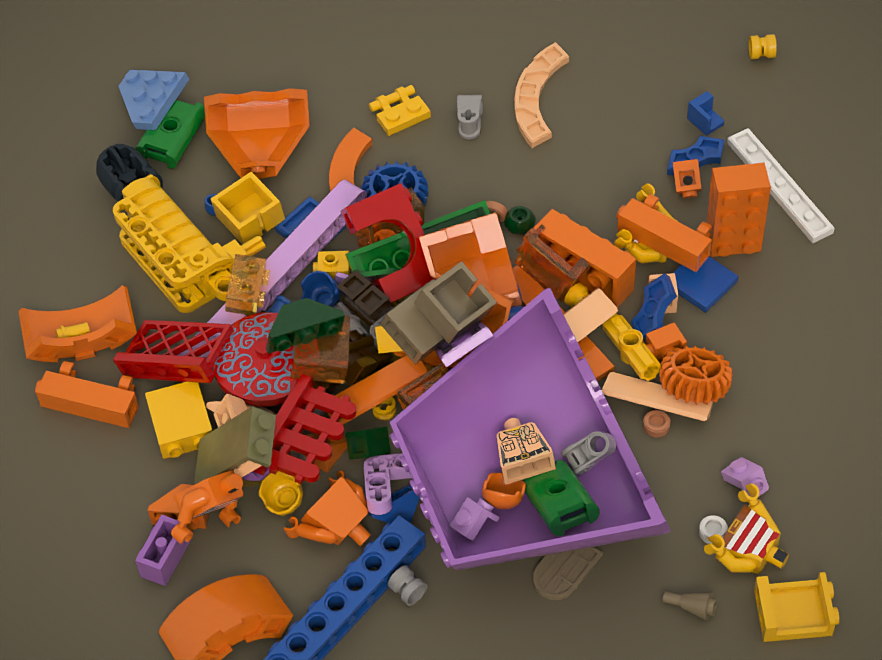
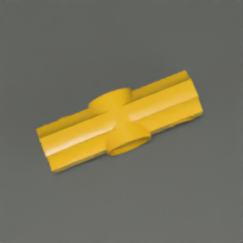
(631, 347)

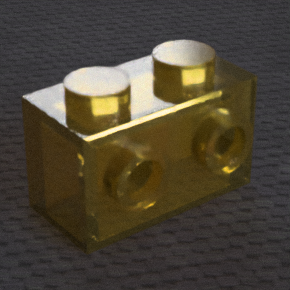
(246, 285)

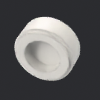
(712, 525)

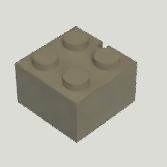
(449, 306)

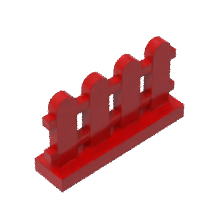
(293, 414)

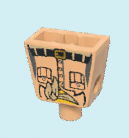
(523, 451)

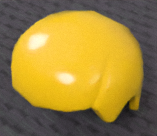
(281, 493)

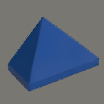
(403, 504)

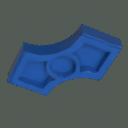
(706, 150)
(656, 300)

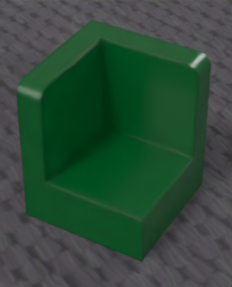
(368, 443)

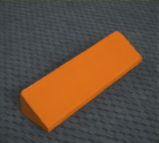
(382, 385)

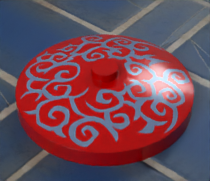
(248, 370)

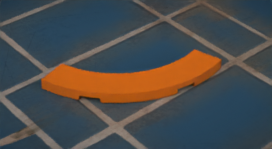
(347, 158)

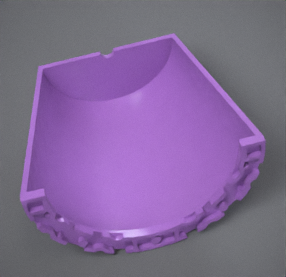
(452, 445)

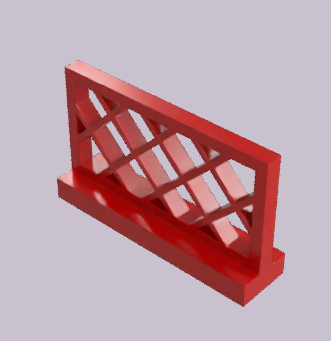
(169, 365)

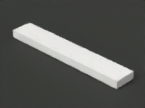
(783, 187)

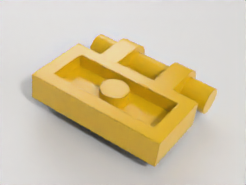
(402, 115)

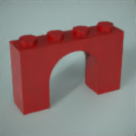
(395, 208)

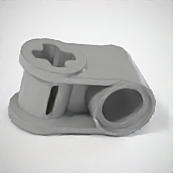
(469, 115)
(584, 454)

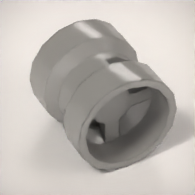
(407, 585)

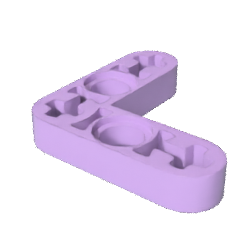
(388, 470)

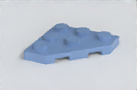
(150, 95)

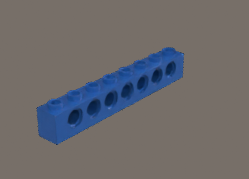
(355, 604)

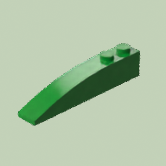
(393, 252)

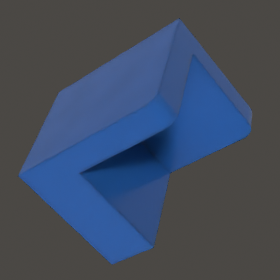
(702, 115)

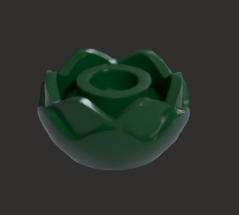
(519, 220)

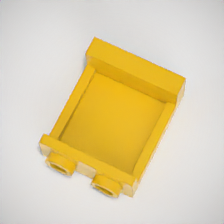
(178, 418)
(795, 608)

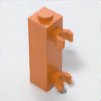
(665, 234)
(88, 398)

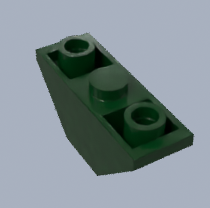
(302, 323)

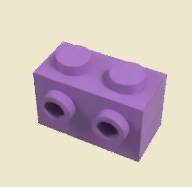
(160, 552)

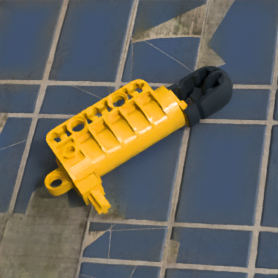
(166, 233)

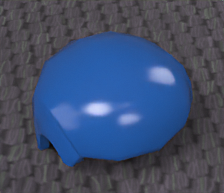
(320, 288)

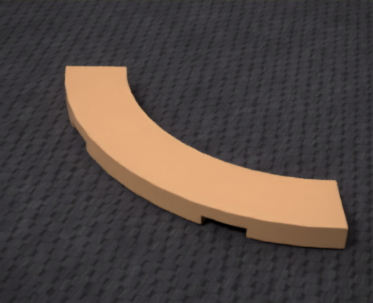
(529, 90)

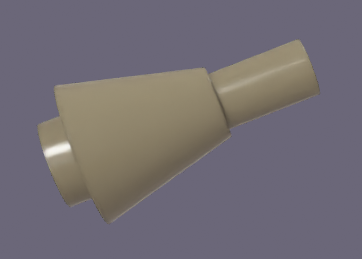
(699, 604)

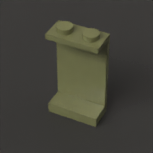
(236, 442)

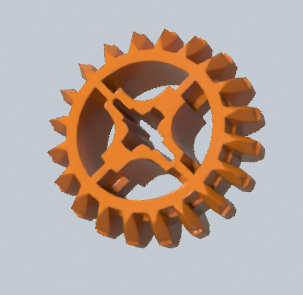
(695, 375)

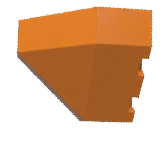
(257, 128)
(482, 250)

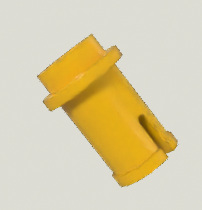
(72, 331)

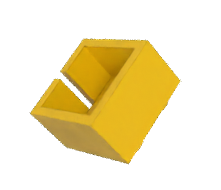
(247, 208)

